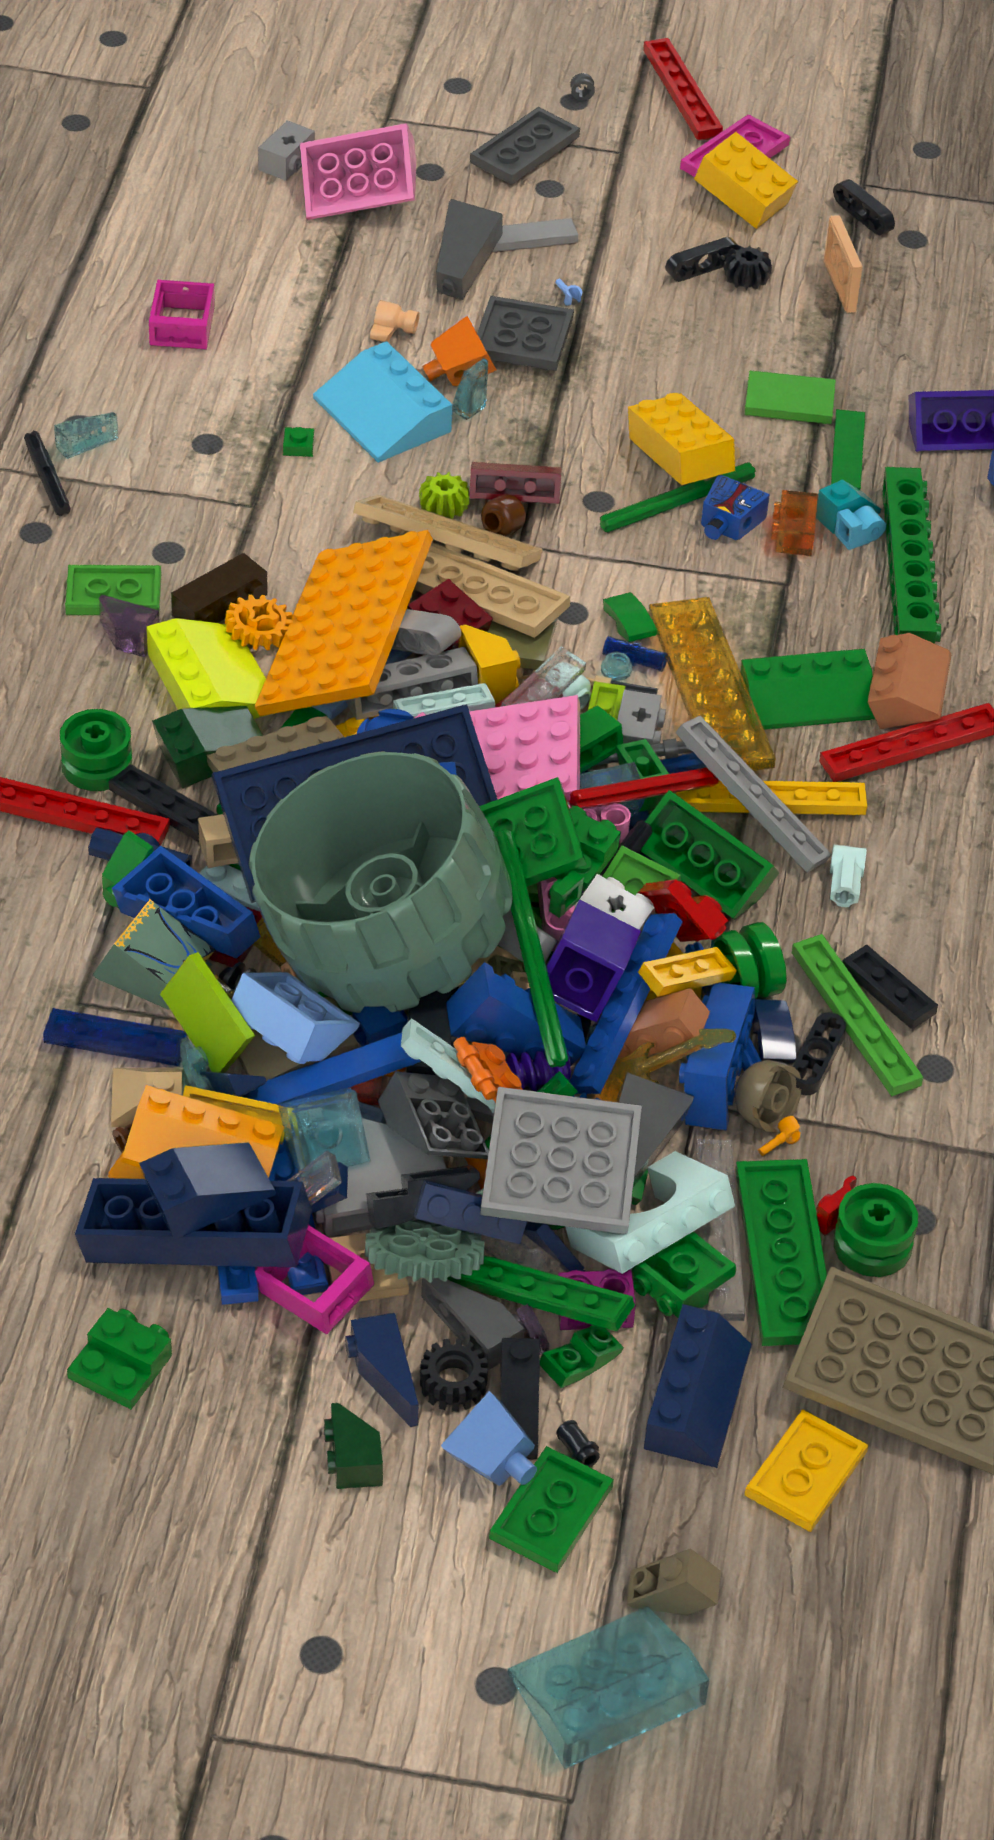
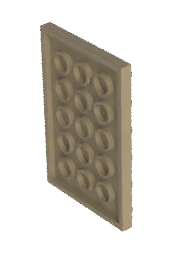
(899, 1368)

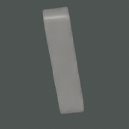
(426, 633)

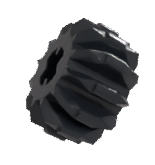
(747, 267)

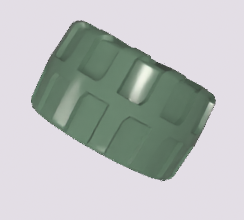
(381, 881)

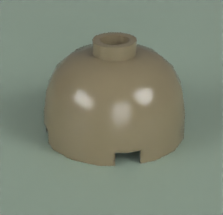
(767, 1093)

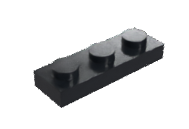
(890, 987)

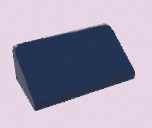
(234, 1083)

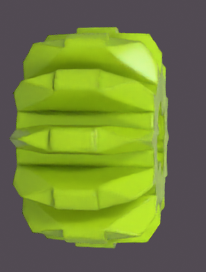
(444, 495)

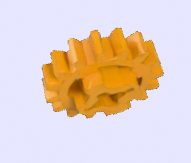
(257, 621)

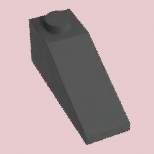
(472, 1317)

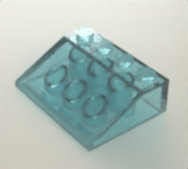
(610, 1685)

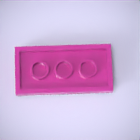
(759, 134)

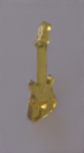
(641, 1065)

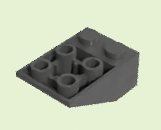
(432, 1115)

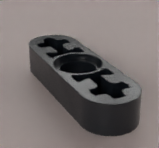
(876, 217)
(686, 263)
(816, 1040)

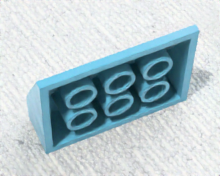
(385, 403)

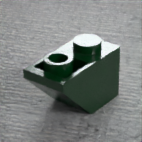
(355, 1452)

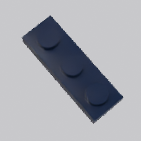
(462, 1211)

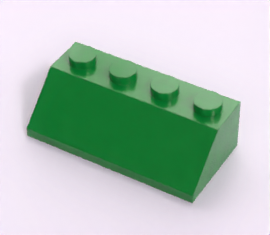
(809, 688)
(707, 856)

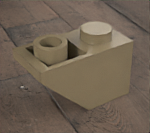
(675, 1584)

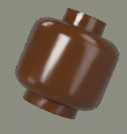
(503, 515)

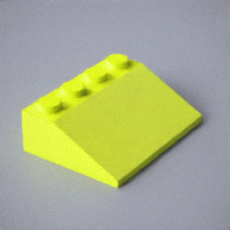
(204, 665)

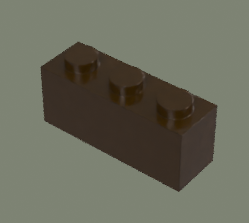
(211, 593)

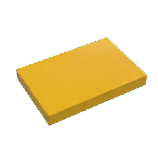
(806, 1470)

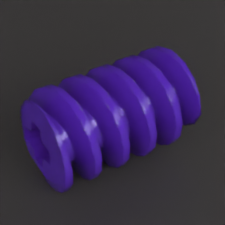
(535, 1072)

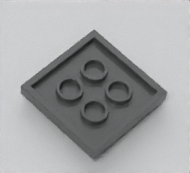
(525, 332)

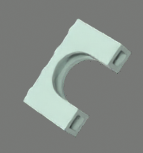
(691, 1198)

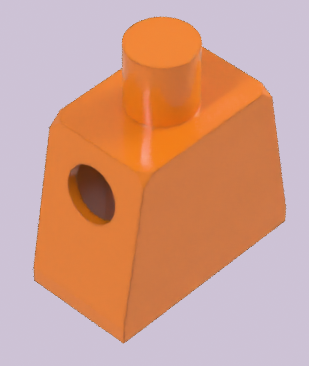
(456, 352)

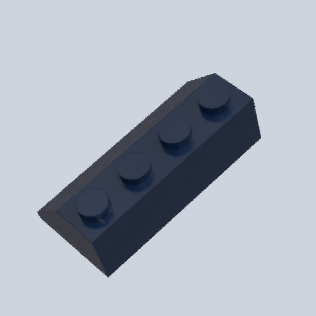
(697, 1388)

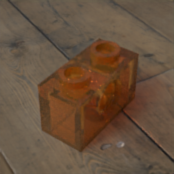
(795, 522)

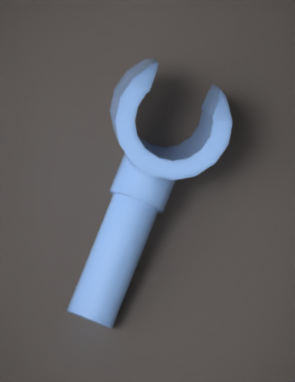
(570, 292)

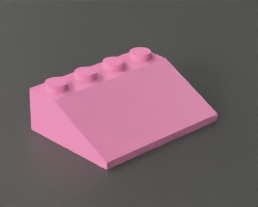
(358, 171)

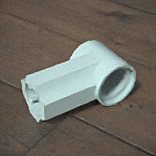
(846, 870)

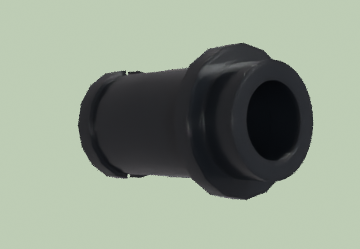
(578, 1444)

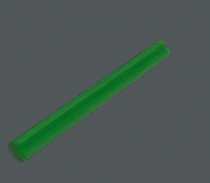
(669, 500)

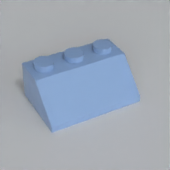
(292, 1015)

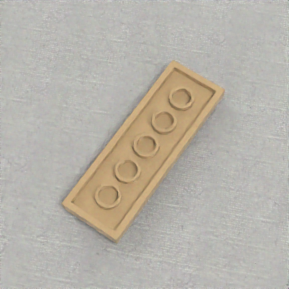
(455, 534)
(503, 595)

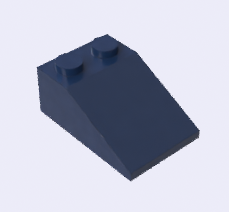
(204, 1184)

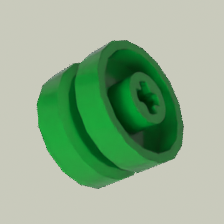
(94, 748)
(756, 958)
(875, 1230)

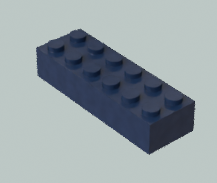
(127, 1228)

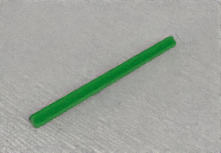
(532, 954)

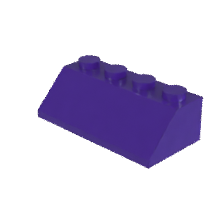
(952, 420)

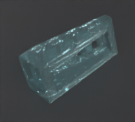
(472, 390)
(68, 433)

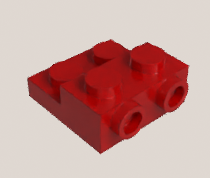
(699, 914)

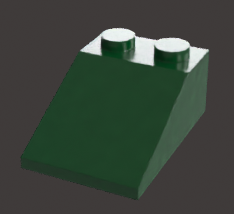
(197, 732)

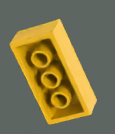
(681, 438)

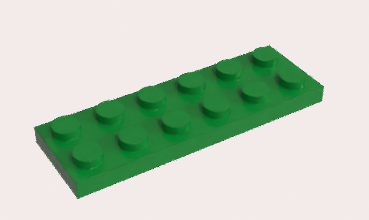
(781, 1246)

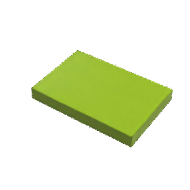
(207, 1013)

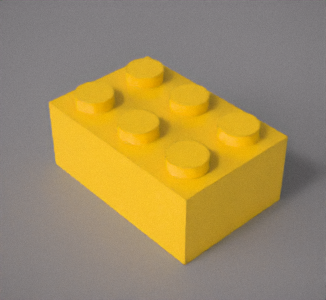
(745, 180)

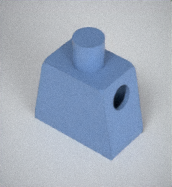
(492, 1443)

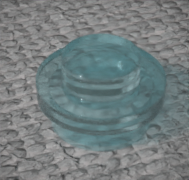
(616, 666)

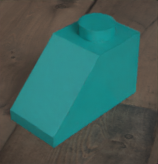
(840, 497)

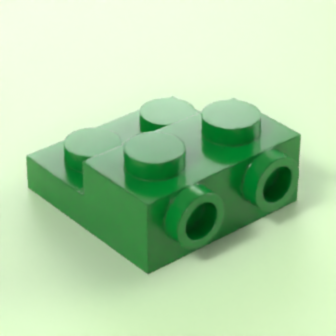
(598, 844)
(682, 1274)
(121, 1357)

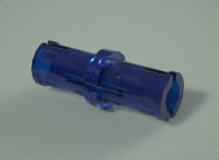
(636, 653)

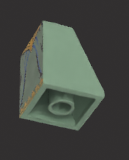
(150, 954)

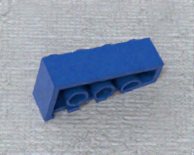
(190, 900)
(502, 1014)
(713, 1071)

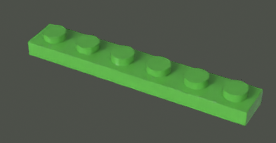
(862, 1020)

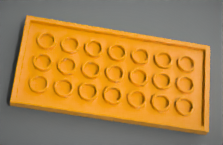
(344, 623)

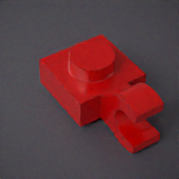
(829, 1205)

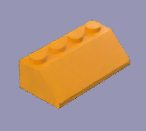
(176, 1121)

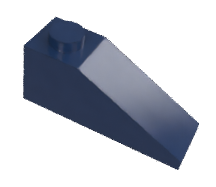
(383, 1362)

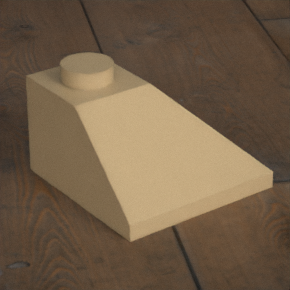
(129, 1086)

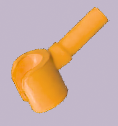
(789, 1133)

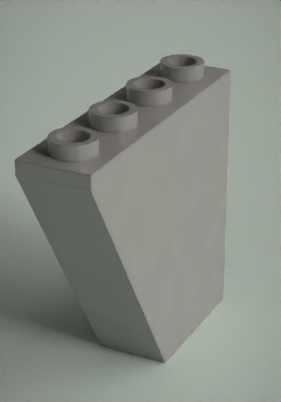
(389, 1159)

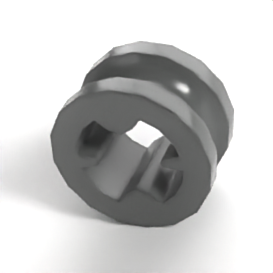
(578, 80)

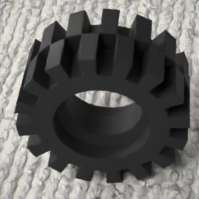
(453, 1357)

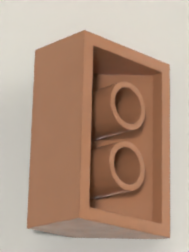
(908, 681)

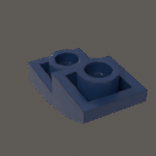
(774, 1031)

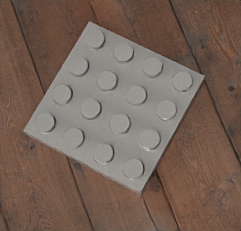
(561, 1160)

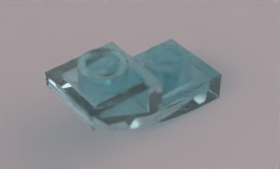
(193, 1063)

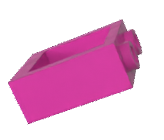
(178, 330)
(337, 1299)

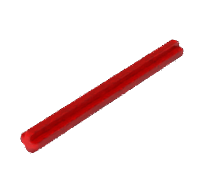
(642, 788)

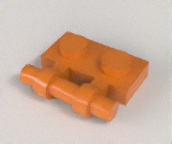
(486, 1067)

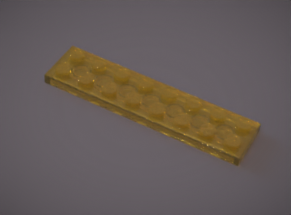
(710, 677)

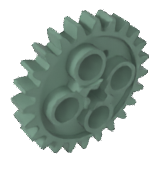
(424, 1250)

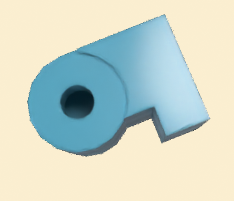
(862, 526)

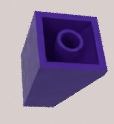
(590, 959)

